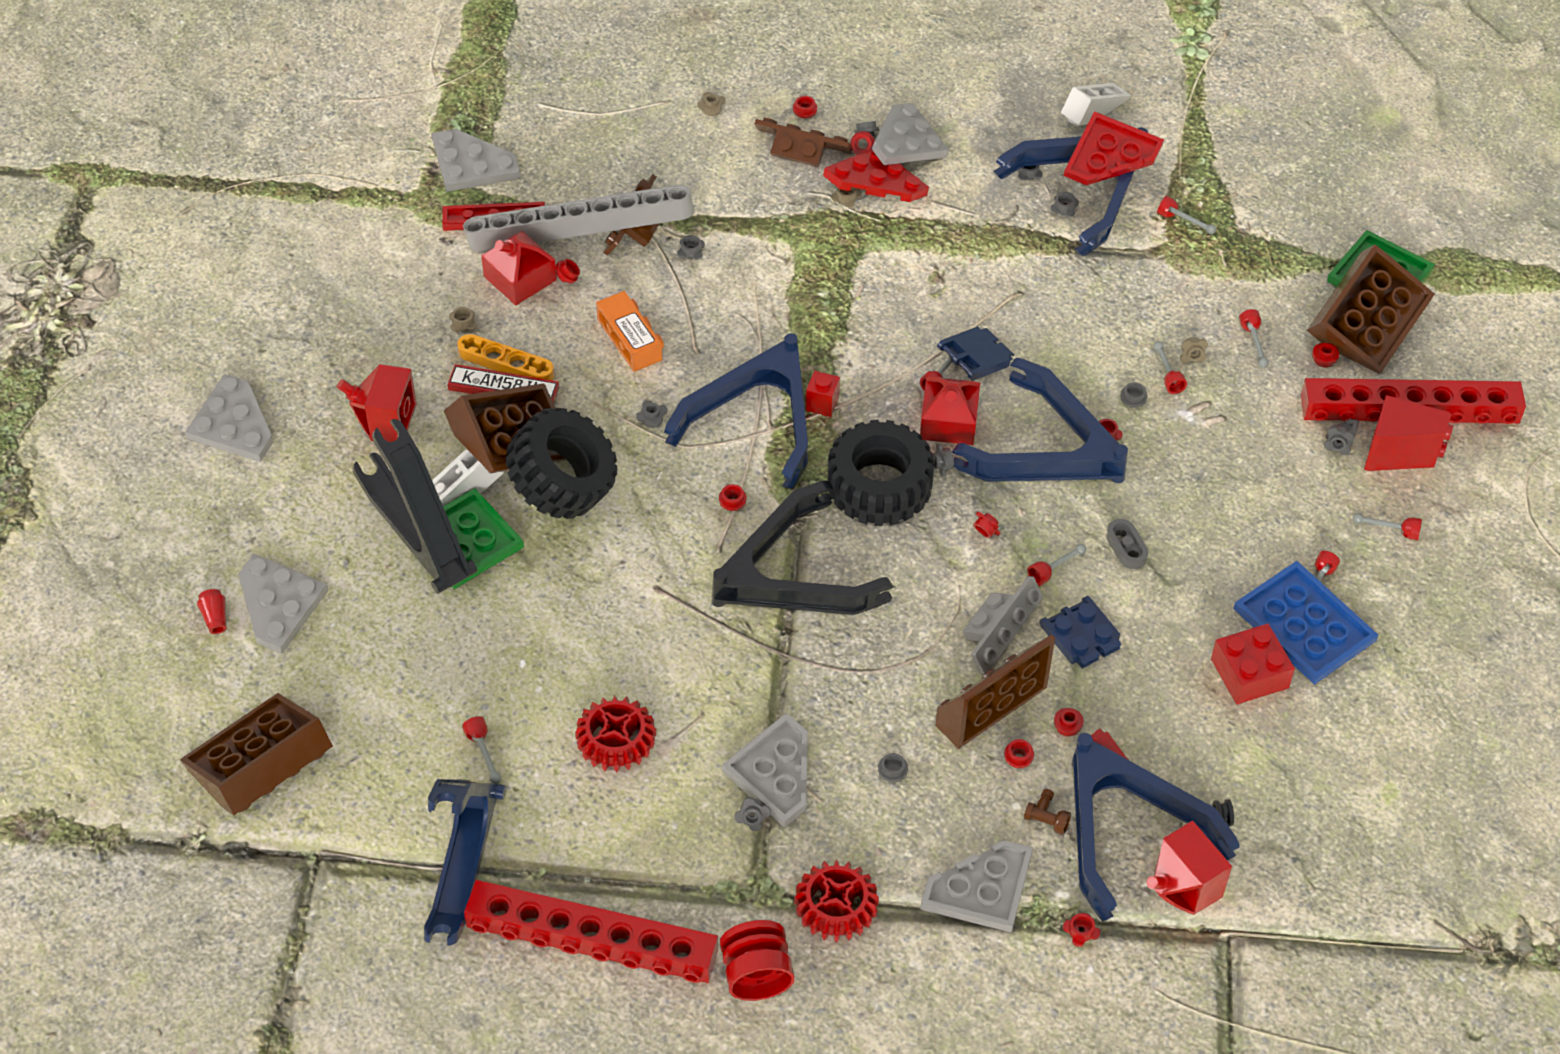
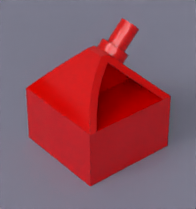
(518, 267)
(382, 397)
(949, 410)
(1190, 870)

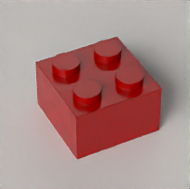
(1252, 663)

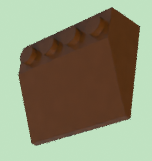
(1371, 310)
(492, 418)
(996, 694)
(257, 753)

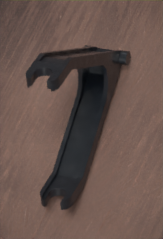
(414, 508)
(743, 584)

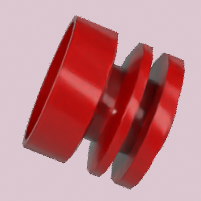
(756, 960)

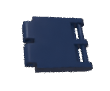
(977, 352)
(1082, 633)

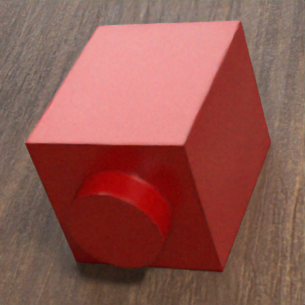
(822, 393)

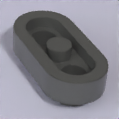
(1129, 546)

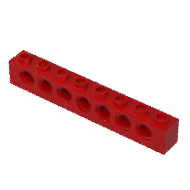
(1363, 398)
(579, 919)

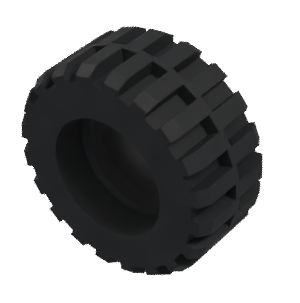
(883, 445)
(543, 481)

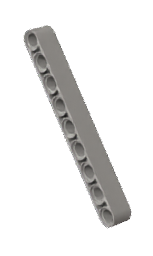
(582, 216)

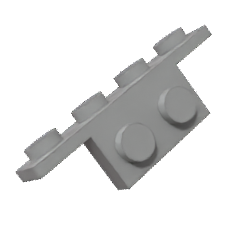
(1000, 621)

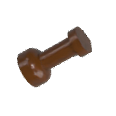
(1039, 812)

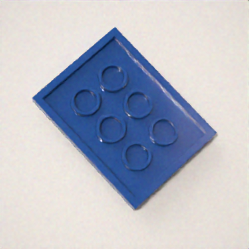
(1307, 620)

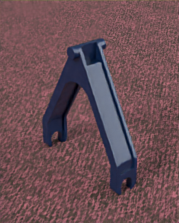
(1057, 152)
(773, 367)
(1097, 459)
(1100, 769)
(472, 819)

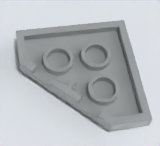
(907, 137)
(471, 161)
(232, 421)
(278, 600)
(774, 769)
(981, 887)

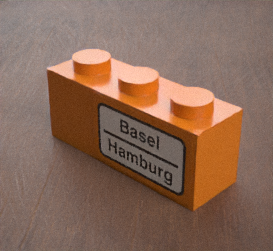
(629, 331)

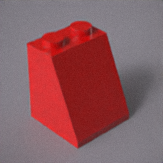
(1408, 436)

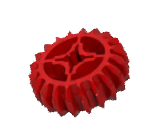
(613, 743)
(834, 911)

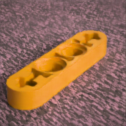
(507, 356)

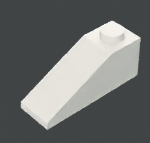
(1090, 98)
(463, 476)

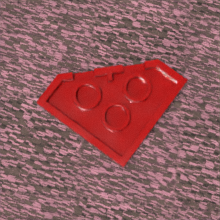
(1110, 150)
(869, 173)

